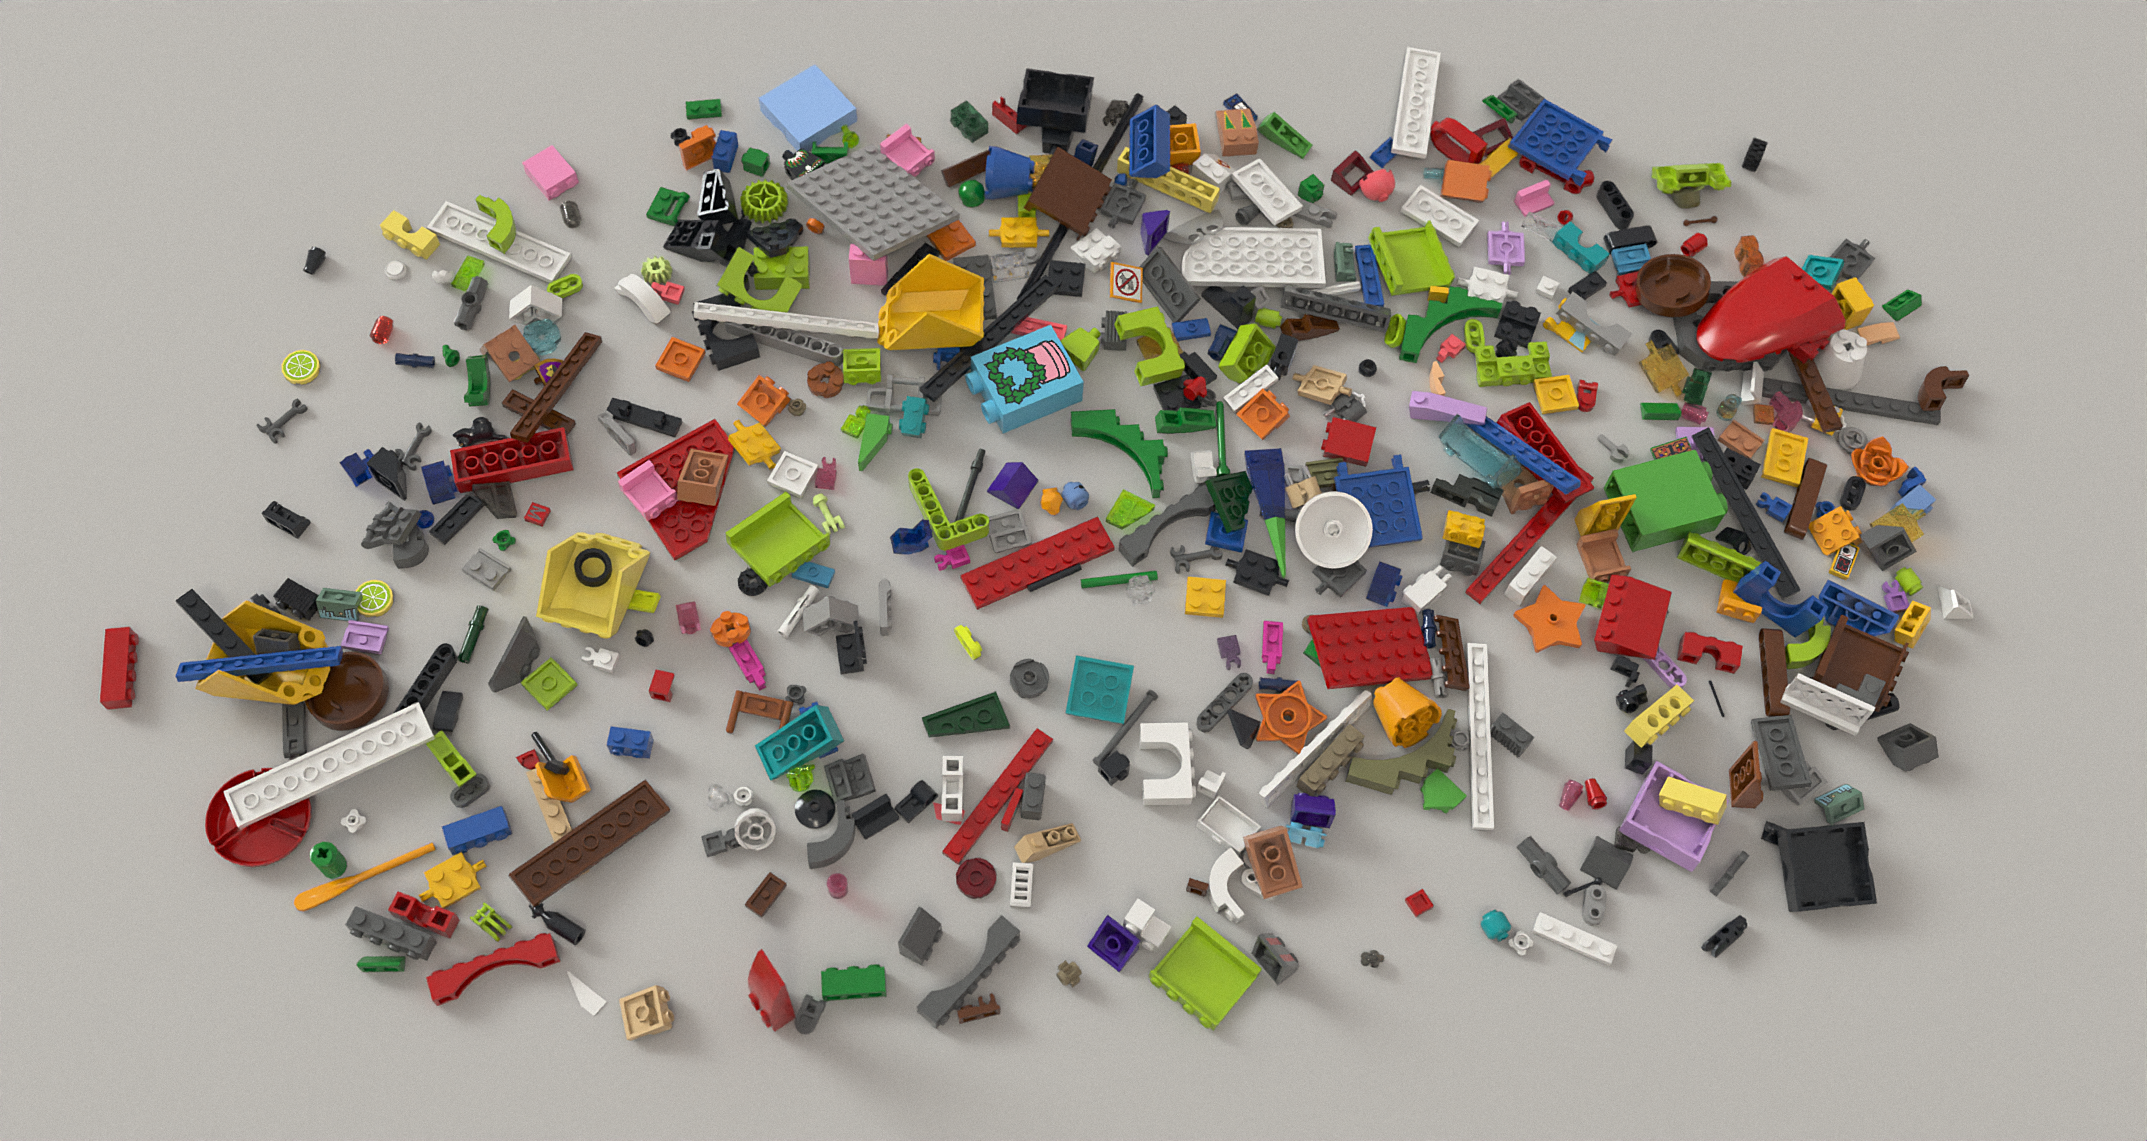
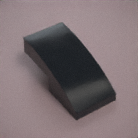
(447, 711)

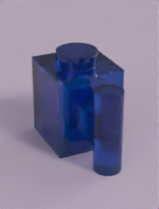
(356, 468)

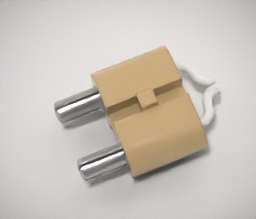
(1303, 491)

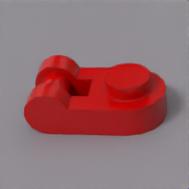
(1586, 400)

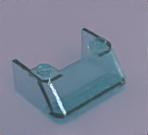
(1478, 454)

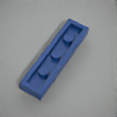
(1369, 275)

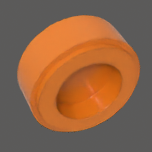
(815, 226)

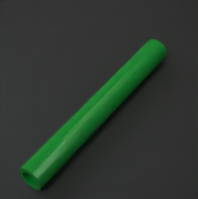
(1115, 579)

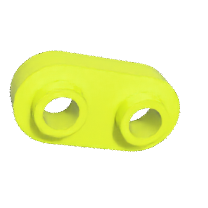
(964, 636)

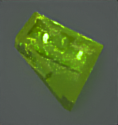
(1128, 510)

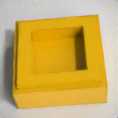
(1438, 294)

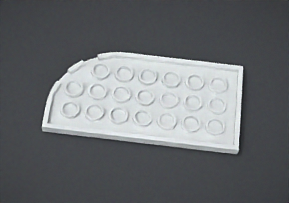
(1256, 258)

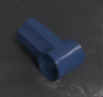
(1222, 340)

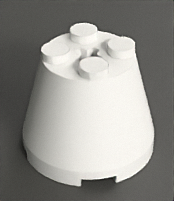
(1842, 360)

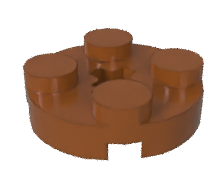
(824, 389)

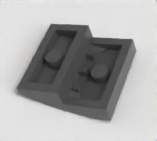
(1521, 99)
(849, 778)

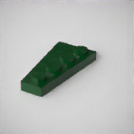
(968, 717)

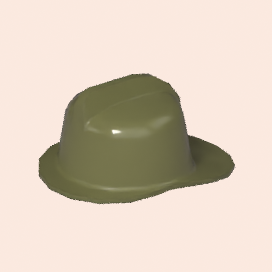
(1687, 197)

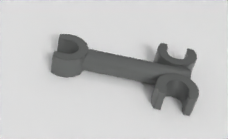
(274, 429)
(408, 458)
(1182, 560)
(1729, 874)

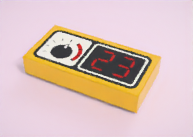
(1844, 561)

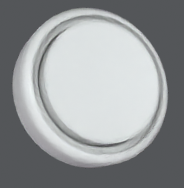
(395, 270)

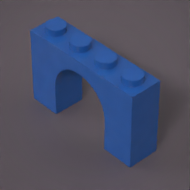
(1792, 618)

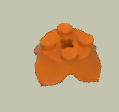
(1877, 464)

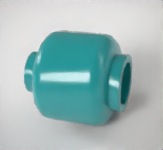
(1495, 925)

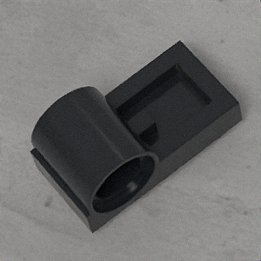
(914, 803)

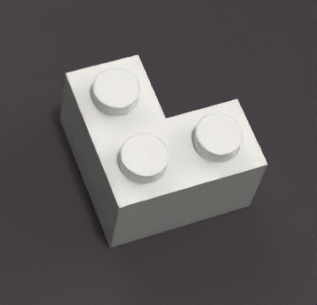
(534, 304)
(1146, 926)

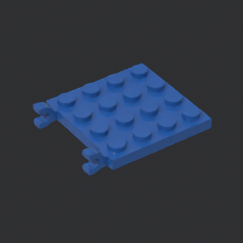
(1558, 140)
(1388, 499)

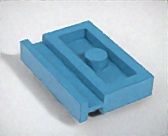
(1630, 258)

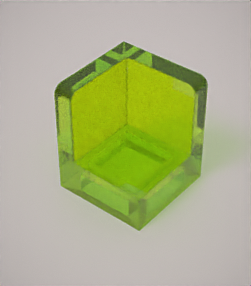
(1593, 593)

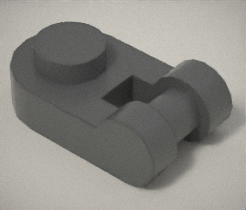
(806, 1021)

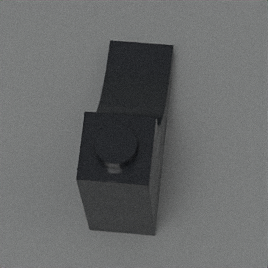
(1235, 306)

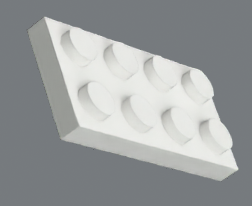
(1267, 191)
(1447, 219)

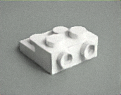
(1096, 250)

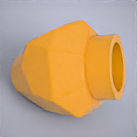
(1051, 500)

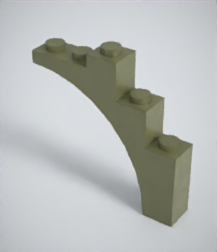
(1387, 774)

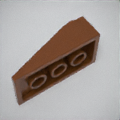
(1746, 779)

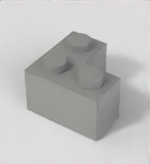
(830, 614)

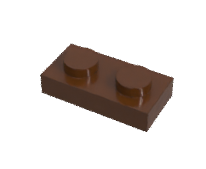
(765, 894)

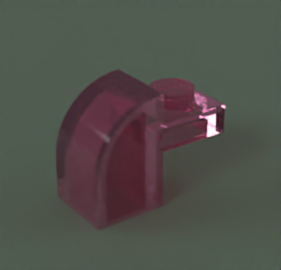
(1788, 413)

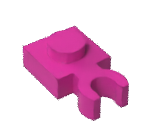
(955, 557)

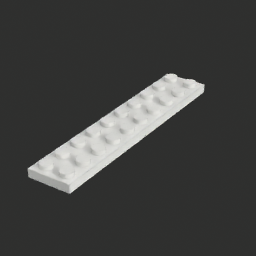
(328, 765)

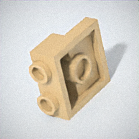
(646, 1012)

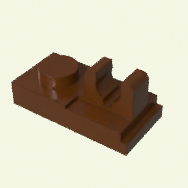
(970, 1013)

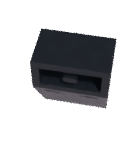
(687, 234)

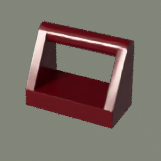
(1502, 127)
(1353, 160)

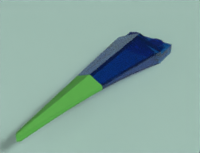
(1267, 478)

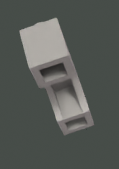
(1575, 313)

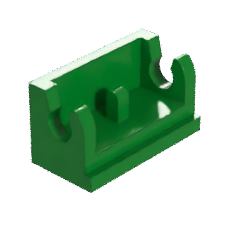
(830, 154)

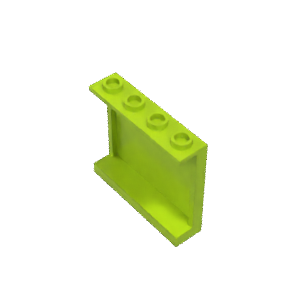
(1411, 259)
(777, 540)
(1205, 974)

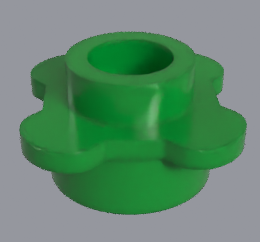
(504, 534)

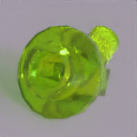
(850, 137)

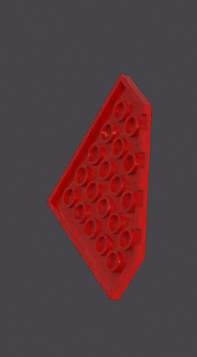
(685, 523)

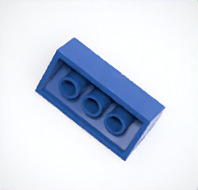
(1150, 143)

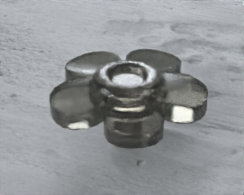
(1372, 958)

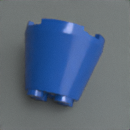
(1007, 174)

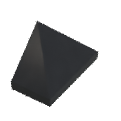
(1244, 728)

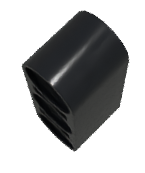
(1615, 205)
(1630, 237)

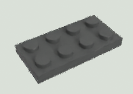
(981, 266)
(1168, 285)
(1781, 753)

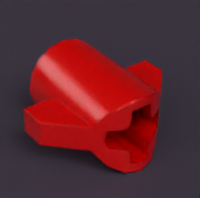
(1195, 387)

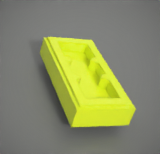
(644, 601)

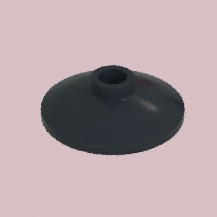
(814, 817)

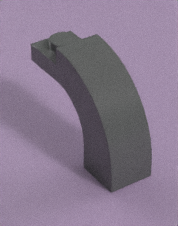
(834, 848)

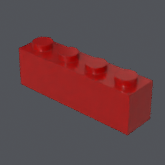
(118, 668)

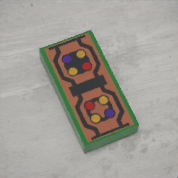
(1671, 448)

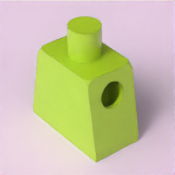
(1082, 346)

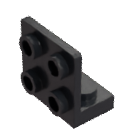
(851, 651)

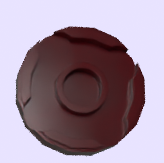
(976, 878)

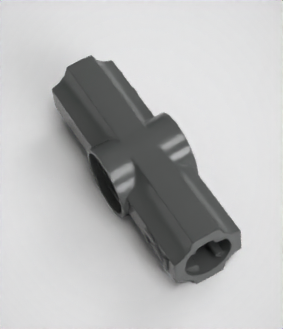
(474, 296)
(1543, 865)

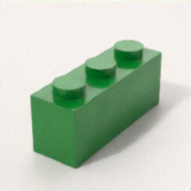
(853, 983)

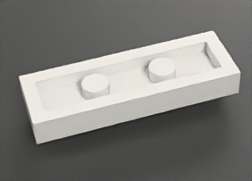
(1248, 389)

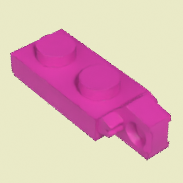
(1272, 644)
(749, 663)

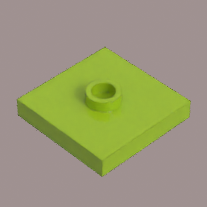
(549, 683)

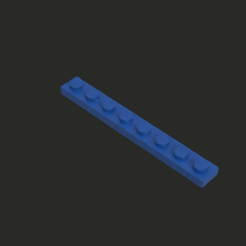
(1527, 455)
(261, 663)

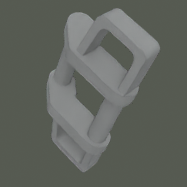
(891, 379)

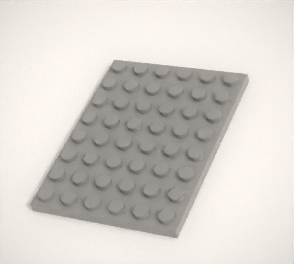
(873, 202)

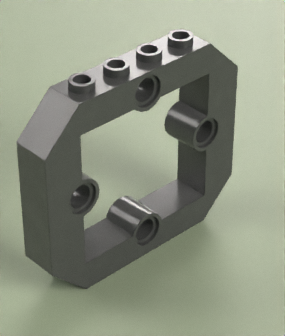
(1686, 334)

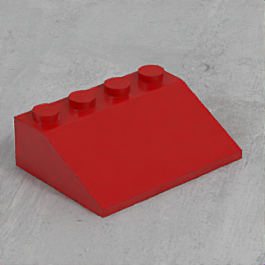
(1632, 618)

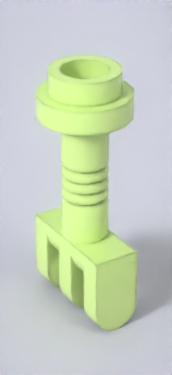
(820, 501)

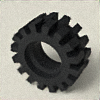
(1754, 154)

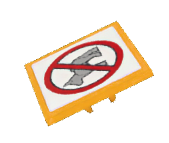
(1126, 282)

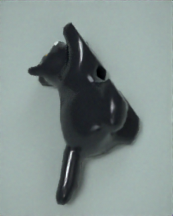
(480, 431)

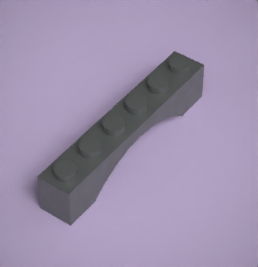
(1137, 545)
(940, 1003)

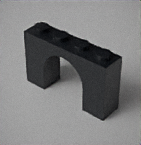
(726, 352)

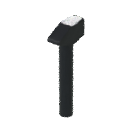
(553, 765)

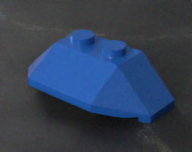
(1861, 612)

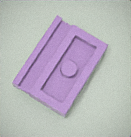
(365, 637)

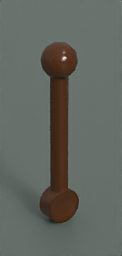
(1713, 219)

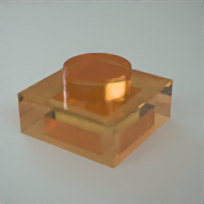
(1763, 414)

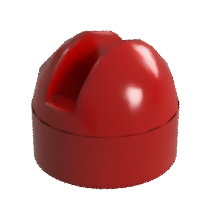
(1563, 215)

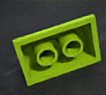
(1247, 353)

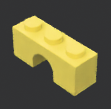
(420, 243)

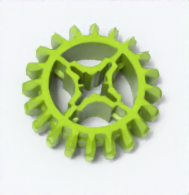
(764, 201)

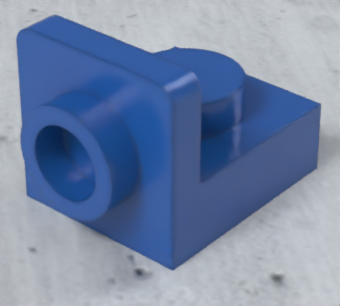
(945, 355)
(1915, 478)

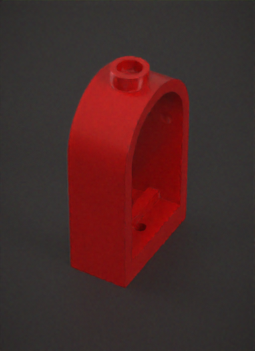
(1461, 135)

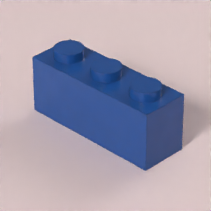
(477, 830)

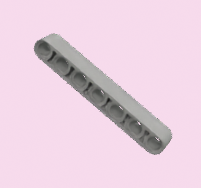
(790, 344)

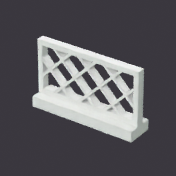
(1830, 712)

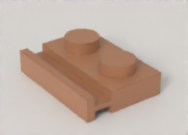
(1741, 439)

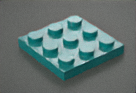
(1099, 689)

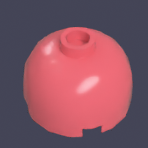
(1378, 185)

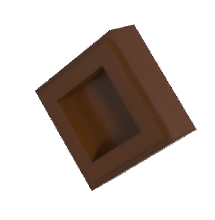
(1197, 887)

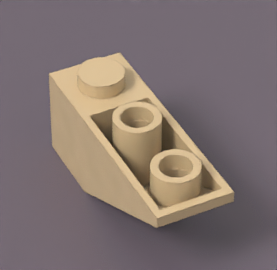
(1046, 842)

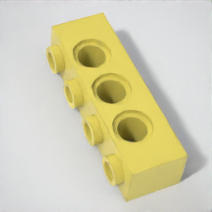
(1659, 716)

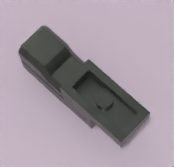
(1471, 491)

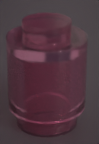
(1694, 413)
(837, 886)

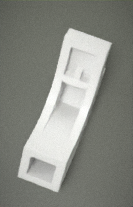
(644, 297)
(1224, 868)

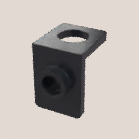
(1735, 538)

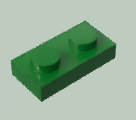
(703, 109)

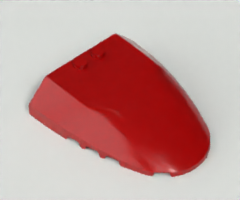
(1768, 313)

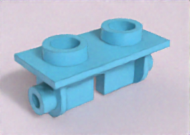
(1312, 835)

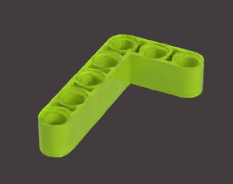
(952, 531)

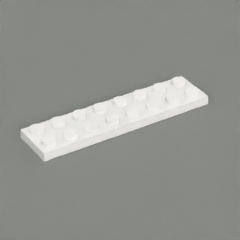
(1416, 103)
(524, 254)

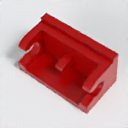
(1006, 116)

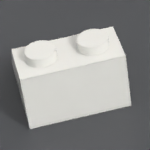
(1213, 171)

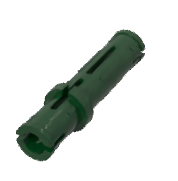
(475, 627)

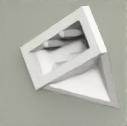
(1954, 604)

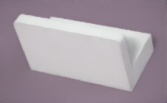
(1752, 385)

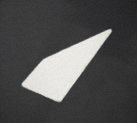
(588, 998)

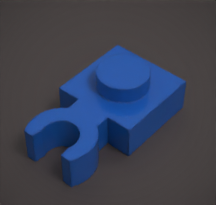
(1776, 508)

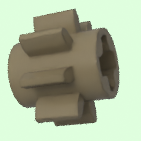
(1069, 973)

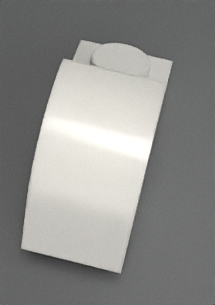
(1202, 466)

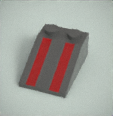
(1274, 957)

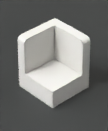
(1211, 784)

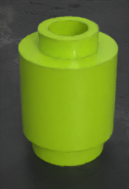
(1268, 318)
(1908, 581)

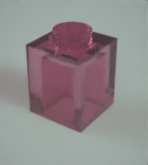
(688, 617)

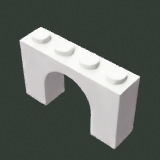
(1174, 738)

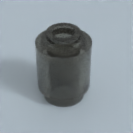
(570, 214)

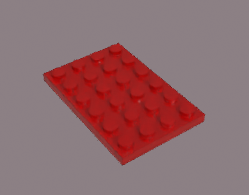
(1370, 647)

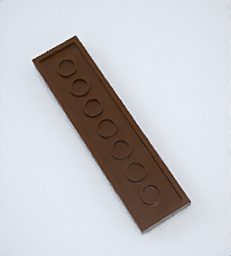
(589, 843)

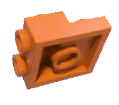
(698, 148)
(764, 400)
(1264, 413)

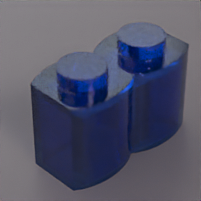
(438, 482)
(1383, 584)

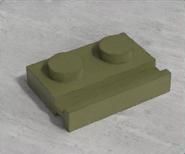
(1324, 471)

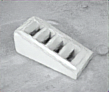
(1021, 867)

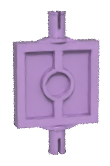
(1506, 248)

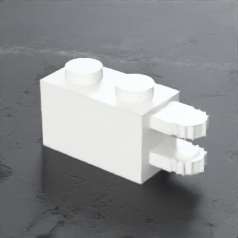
(1425, 590)

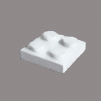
(792, 474)

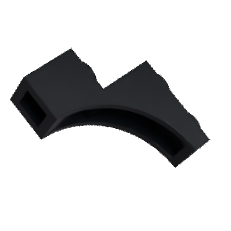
(715, 246)

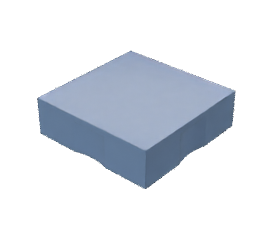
(808, 108)

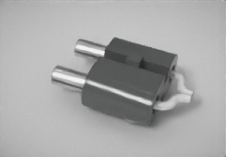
(1347, 407)

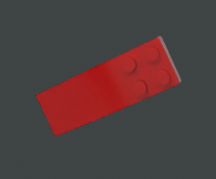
(1532, 429)
(769, 993)

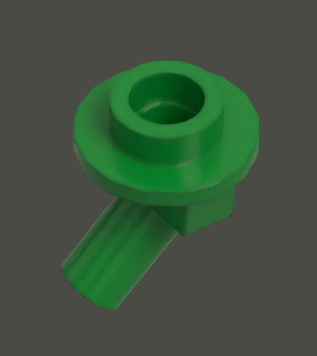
(451, 356)

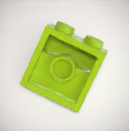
(861, 366)

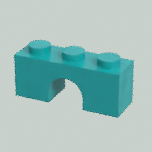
(1588, 258)

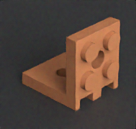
(507, 342)
(1528, 495)

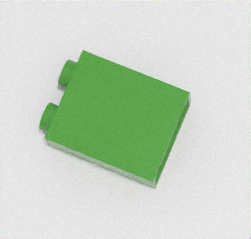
(1671, 499)

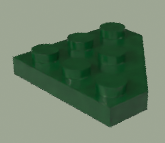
(1230, 498)

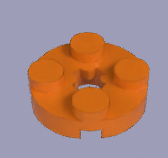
(730, 620)

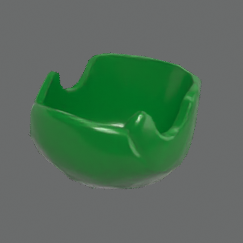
(971, 193)

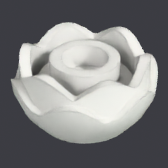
(443, 276)

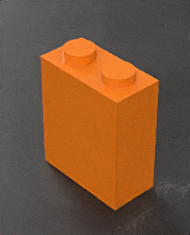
(1465, 181)

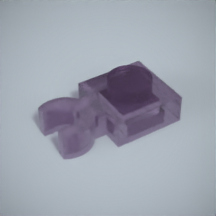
(1229, 649)

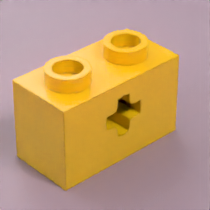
(1912, 624)

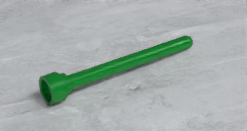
(1222, 469)

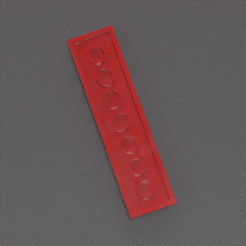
(1036, 562)

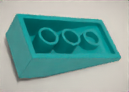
(799, 741)

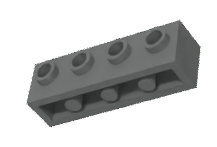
(390, 933)

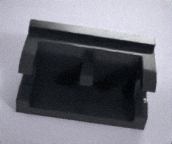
(285, 519)

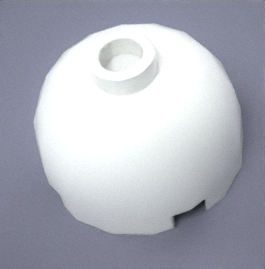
(755, 829)

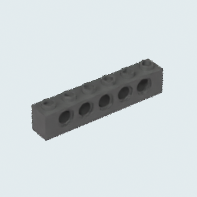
(1335, 308)

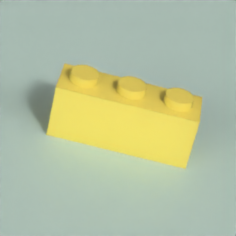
(1693, 800)

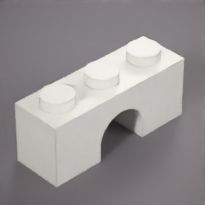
(1529, 575)
(952, 788)

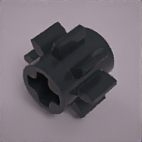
(1506, 348)

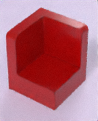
(661, 685)

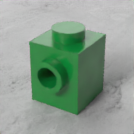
(755, 161)
(1311, 189)

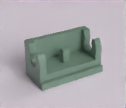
(1344, 262)

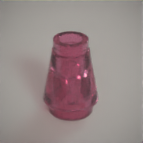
(1571, 792)

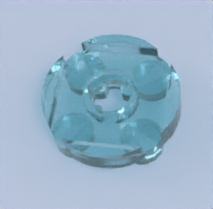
(538, 328)

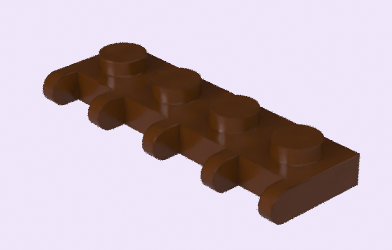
(1453, 653)

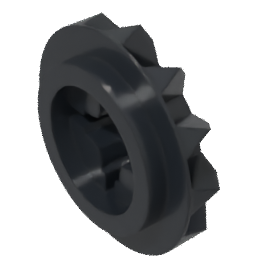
(751, 589)

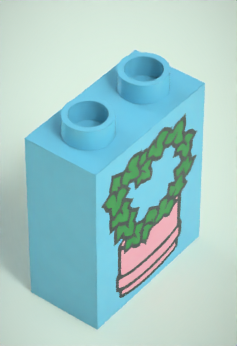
(1025, 379)

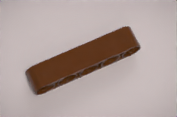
(1805, 498)
(1773, 671)

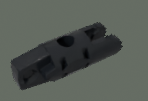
(1725, 936)

